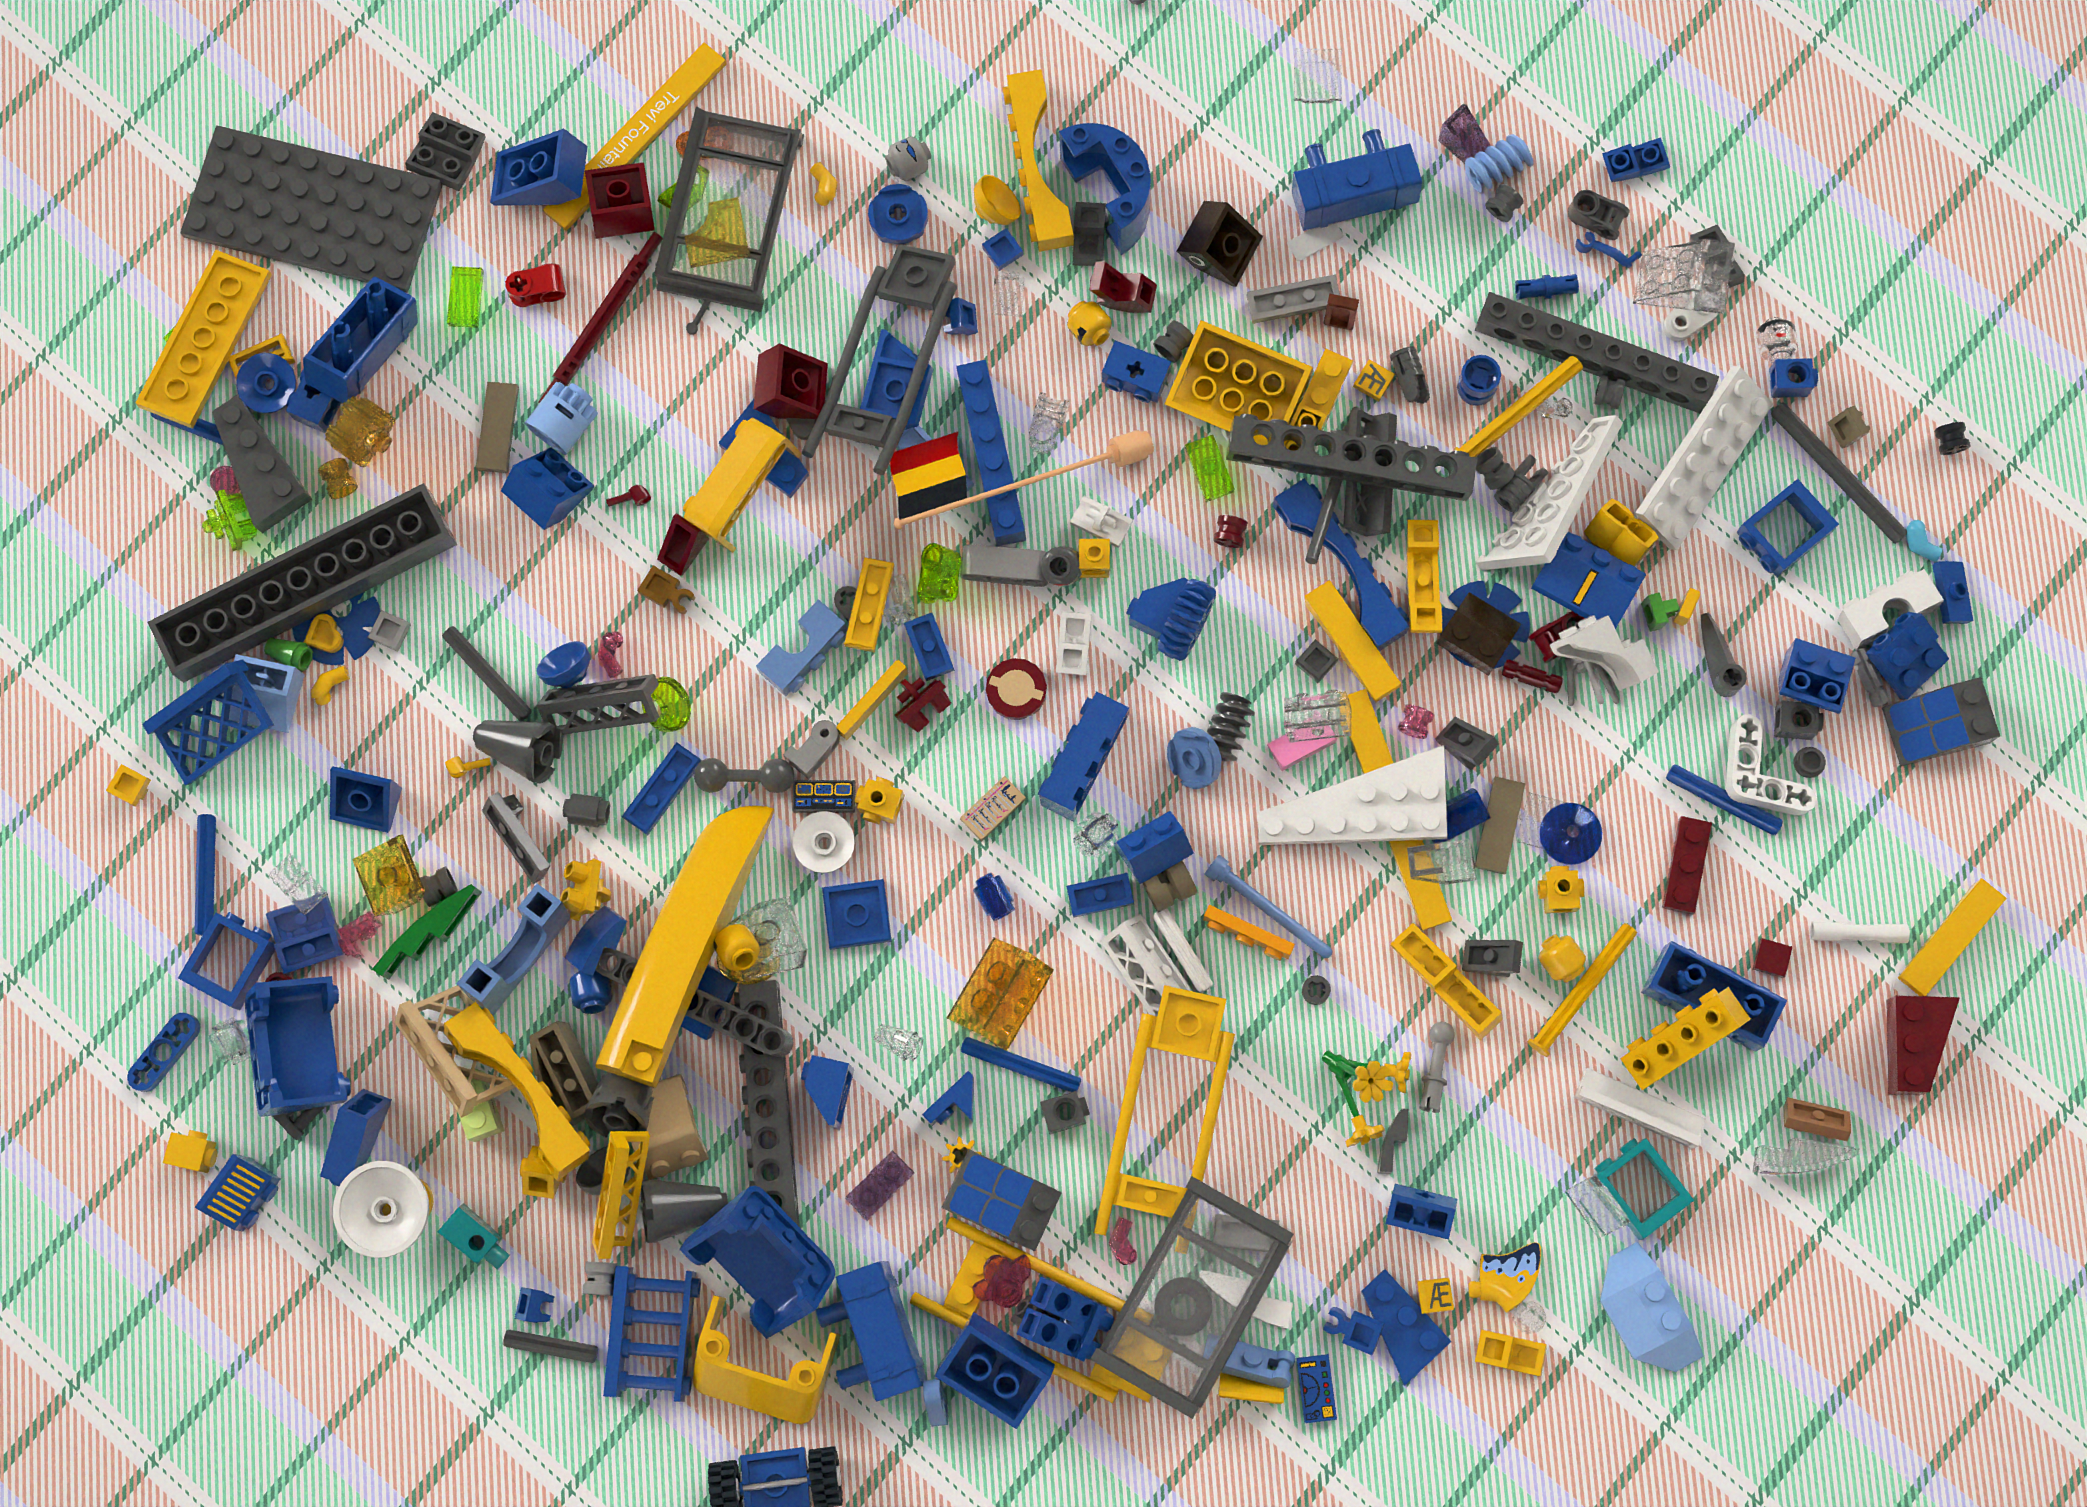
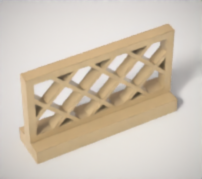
(436, 1054)

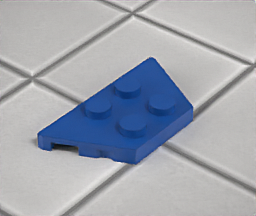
(890, 377)

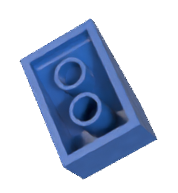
(540, 171)

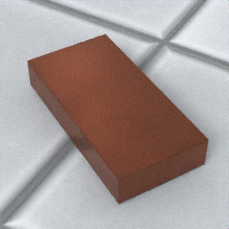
(1341, 311)

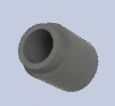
(586, 810)

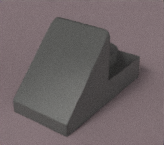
(1466, 742)
(1492, 957)

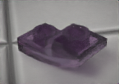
(880, 1185)

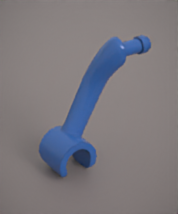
(1606, 249)

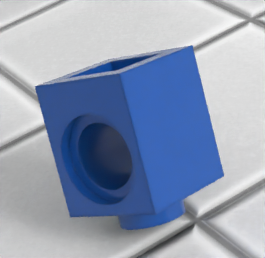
(1782, 386)

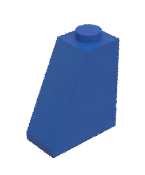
(354, 1134)

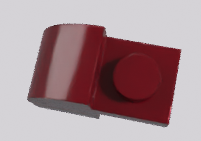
(1122, 290)

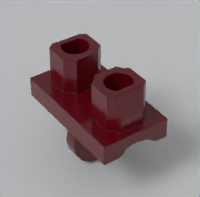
(931, 694)

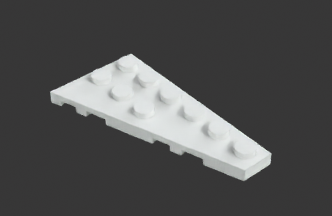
(1552, 506)
(1381, 805)

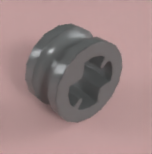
(1316, 980)

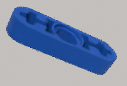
(150, 1053)

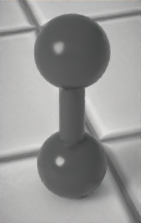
(775, 775)

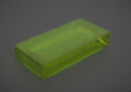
(465, 296)

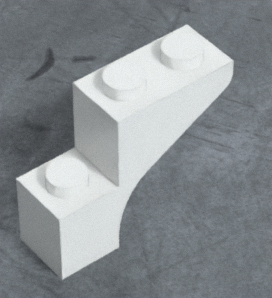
(1599, 643)

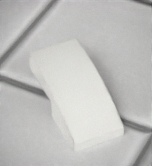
(1073, 643)

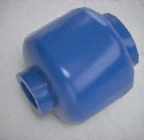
(590, 992)

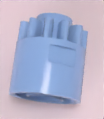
(562, 416)

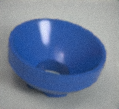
(565, 665)

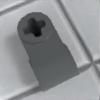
(1599, 215)

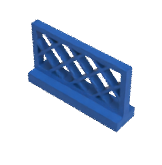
(201, 697)

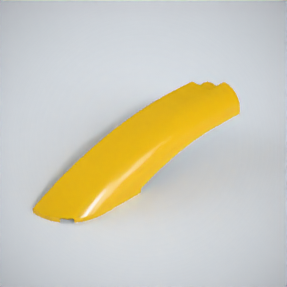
(682, 945)

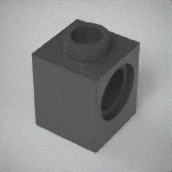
(1786, 728)
(1050, 1108)

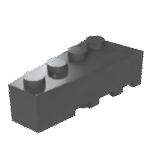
(261, 471)

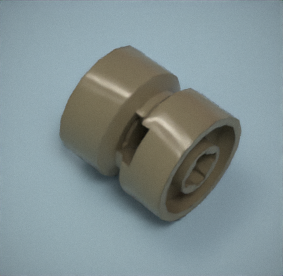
(1170, 885)

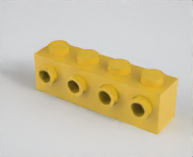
(1685, 1038)

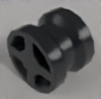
(1952, 438)

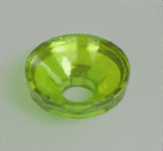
(673, 704)

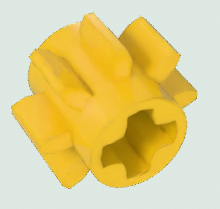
(960, 1147)

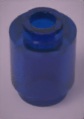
(994, 896)

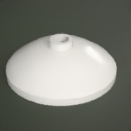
(360, 1205)

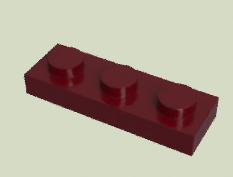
(1687, 865)

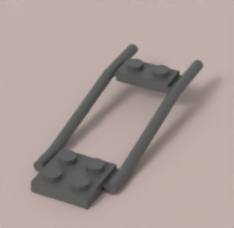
(913, 279)

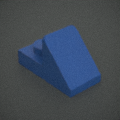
(960, 1094)

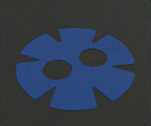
(1500, 598)
(354, 636)

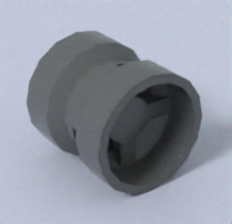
(1174, 341)
(1494, 469)
(438, 886)

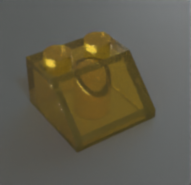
(389, 877)

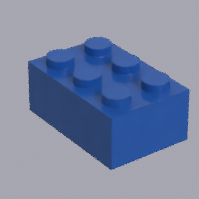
(995, 1370)

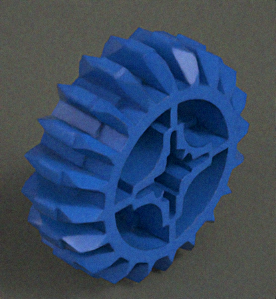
(1186, 619)

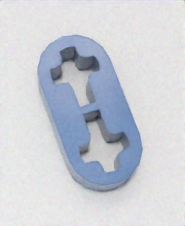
(935, 1402)

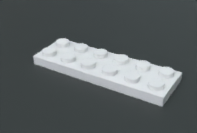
(1704, 458)

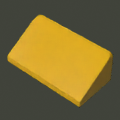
(1244, 1389)

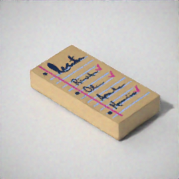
(993, 808)

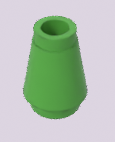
(289, 652)

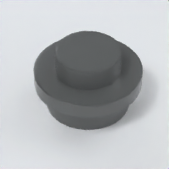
(1809, 762)

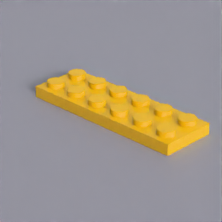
(203, 339)

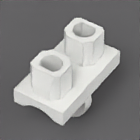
(1101, 521)

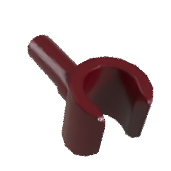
(637, 493)

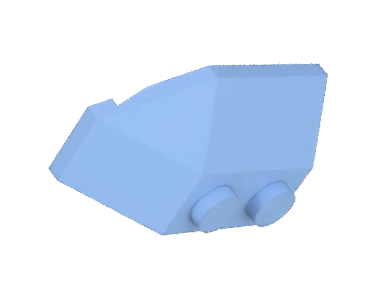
(1647, 1312)

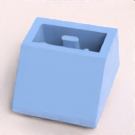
(276, 688)

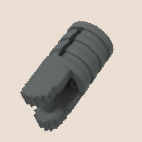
(1410, 375)
(1520, 487)

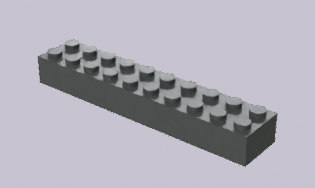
(302, 583)

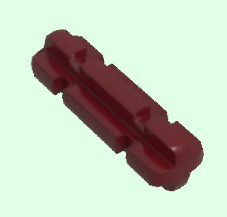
(1532, 676)

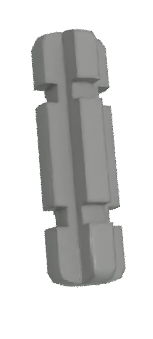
(1870, 678)

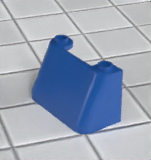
(294, 1045)
(765, 1257)

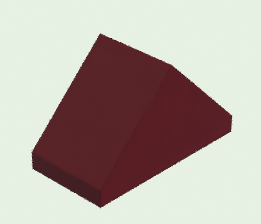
(681, 545)

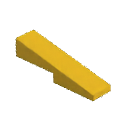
(1352, 641)
(1951, 937)
(1447, 981)

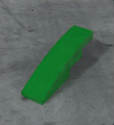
(437, 922)

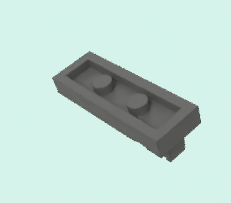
(502, 815)

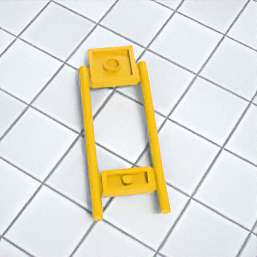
(1185, 1026)
(962, 1303)

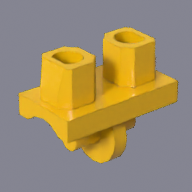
(587, 891)

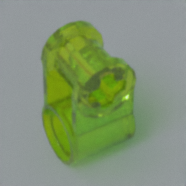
(940, 572)

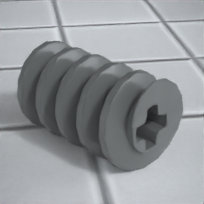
(1228, 724)

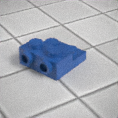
(1907, 654)

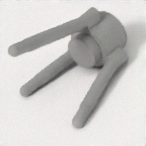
(1582, 667)

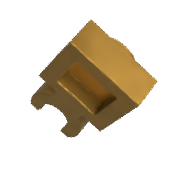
(662, 588)

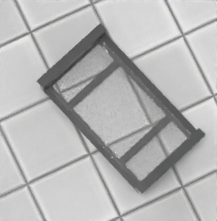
(741, 162)
(1194, 1298)

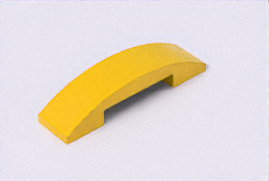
(1423, 576)

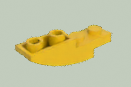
(1321, 393)

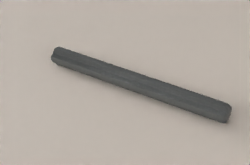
(1839, 472)

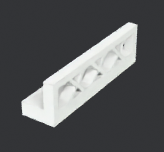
(1148, 952)
(1640, 1108)

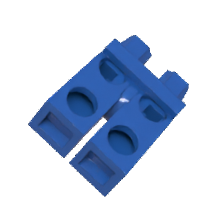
(1077, 1323)

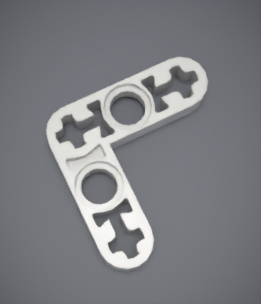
(1750, 774)

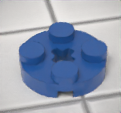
(898, 231)

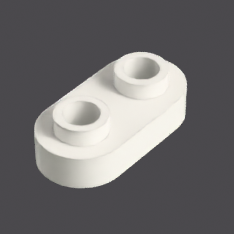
(1693, 321)

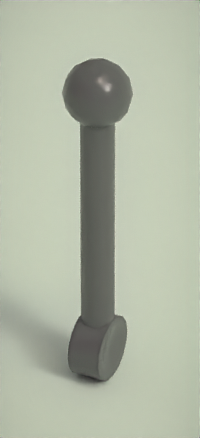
(692, 327)

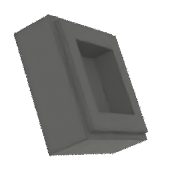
(1316, 661)

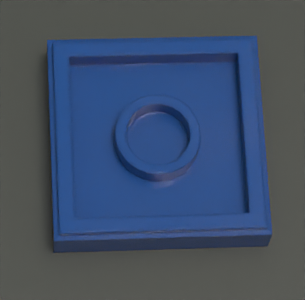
(856, 914)

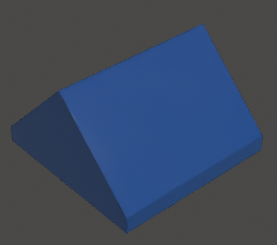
(363, 799)

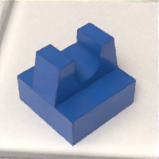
(962, 318)
(529, 1305)

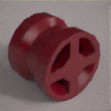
(1230, 531)

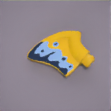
(1507, 1277)

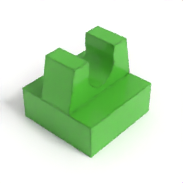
(1658, 611)

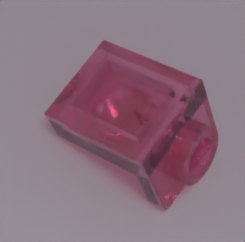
(359, 929)

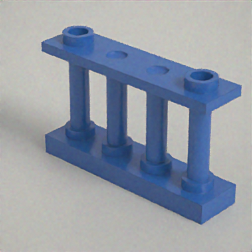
(625, 1315)

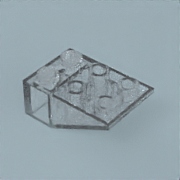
(1686, 276)

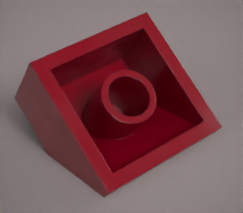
(619, 200)
(789, 384)

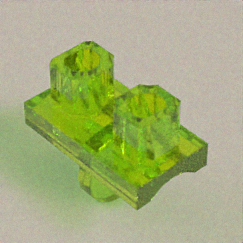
(227, 507)

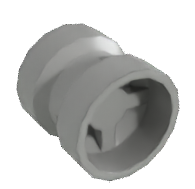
(599, 1278)

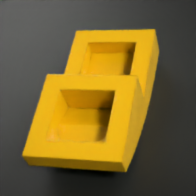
(1511, 1353)

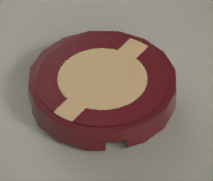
(1016, 689)

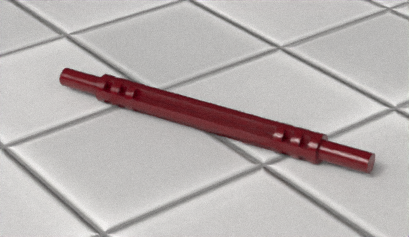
(605, 313)

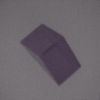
(1463, 134)

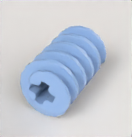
(1496, 161)

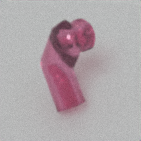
(607, 650)
(1120, 1244)

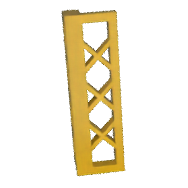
(613, 1189)

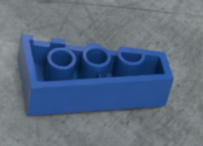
(1083, 756)

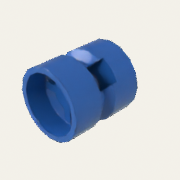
(1479, 373)

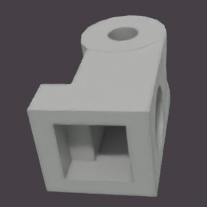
(815, 749)

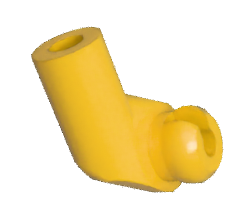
(827, 184)

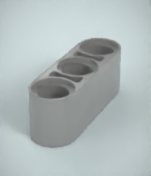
(1002, 565)

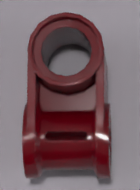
(1549, 633)

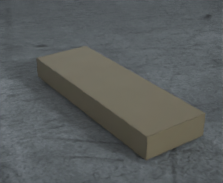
(497, 427)
(1500, 829)

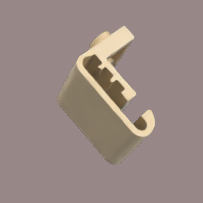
(672, 1131)

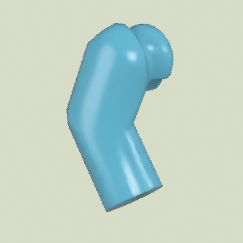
(1919, 543)

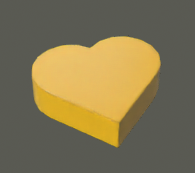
(324, 634)

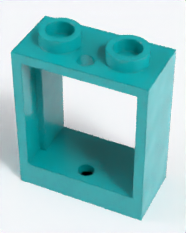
(1665, 1212)

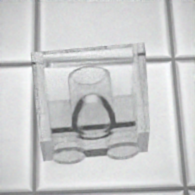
(778, 937)

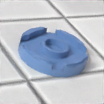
(1194, 757)

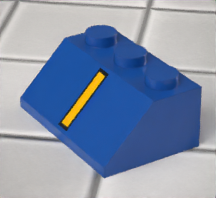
(1589, 580)

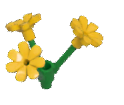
(1370, 1084)

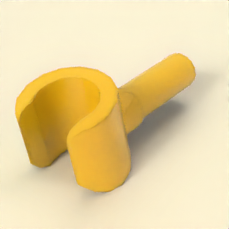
(458, 769)

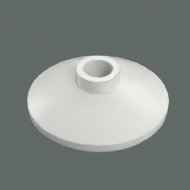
(819, 827)

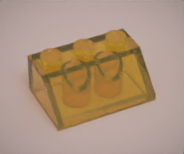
(1000, 993)

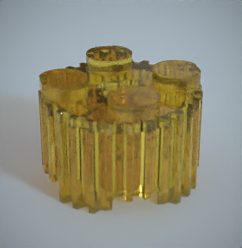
(361, 431)

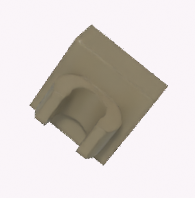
(1848, 426)

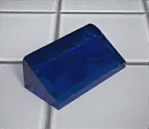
(1464, 813)

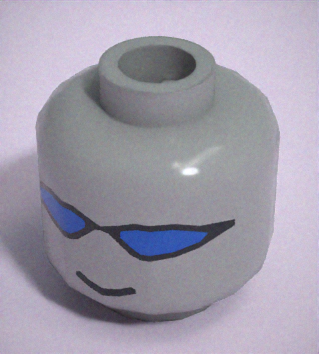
(908, 158)

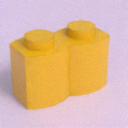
(1621, 533)

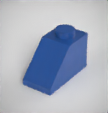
(1154, 606)

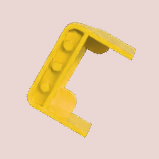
(736, 479)
(787, 1400)

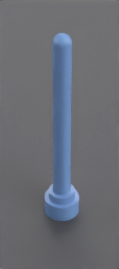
(1222, 872)

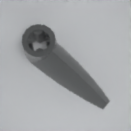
(1720, 659)

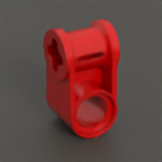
(538, 284)

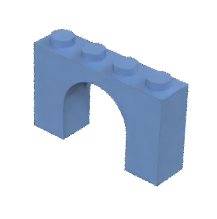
(540, 924)

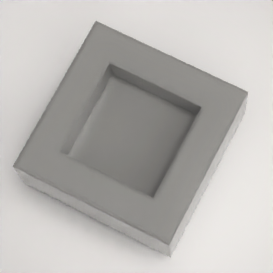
(389, 631)

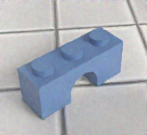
(788, 670)

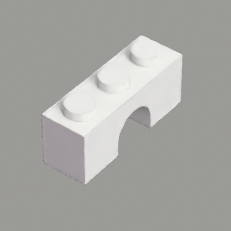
(1864, 618)

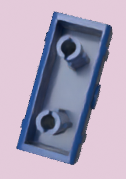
(1355, 185)
(360, 340)
(1685, 976)
(880, 1330)

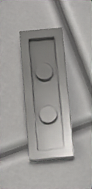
(1291, 298)

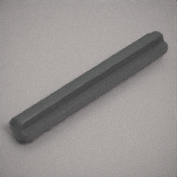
(486, 673)

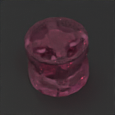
(1415, 721)

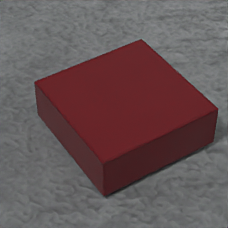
(1772, 958)

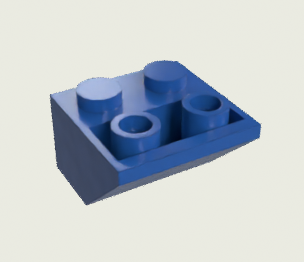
(546, 487)
(1815, 675)

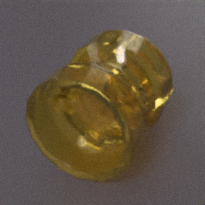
(338, 478)

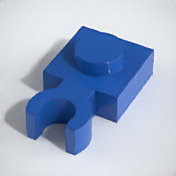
(1359, 1330)

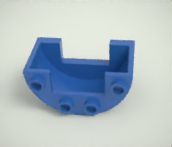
(1099, 146)

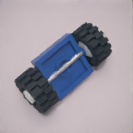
(778, 1479)

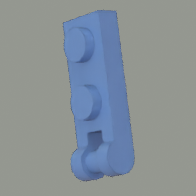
(1252, 1362)

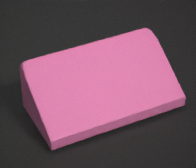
(1291, 753)

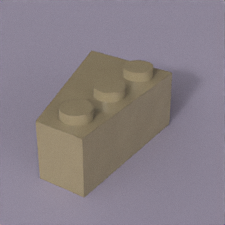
(563, 1068)

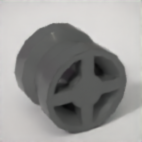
(1504, 203)
(1609, 392)

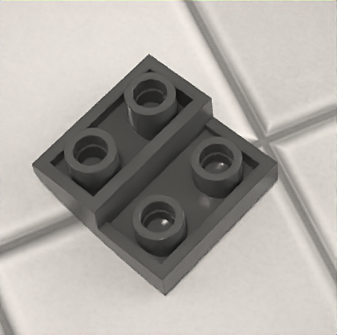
(445, 151)

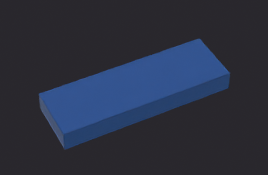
(661, 789)

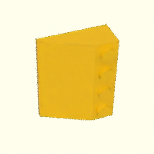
(1235, 377)

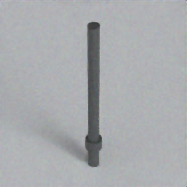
(1325, 513)

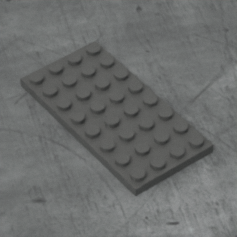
(311, 208)

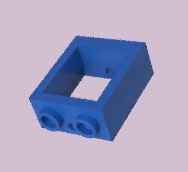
(1807, 507)
(251, 973)

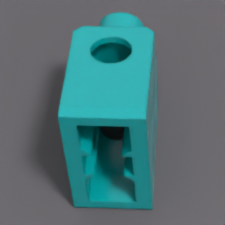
(460, 1231)

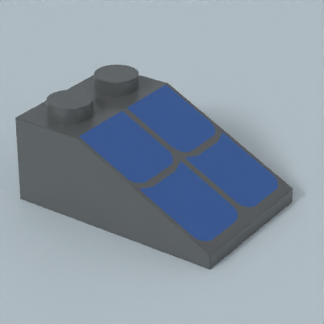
(1941, 722)
(1001, 1200)

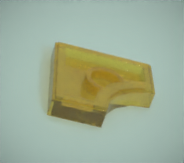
(720, 236)

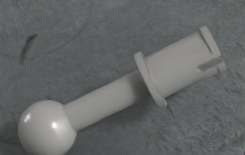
(1441, 1035)

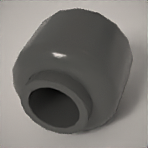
(1053, 571)

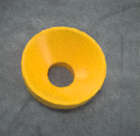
(995, 201)

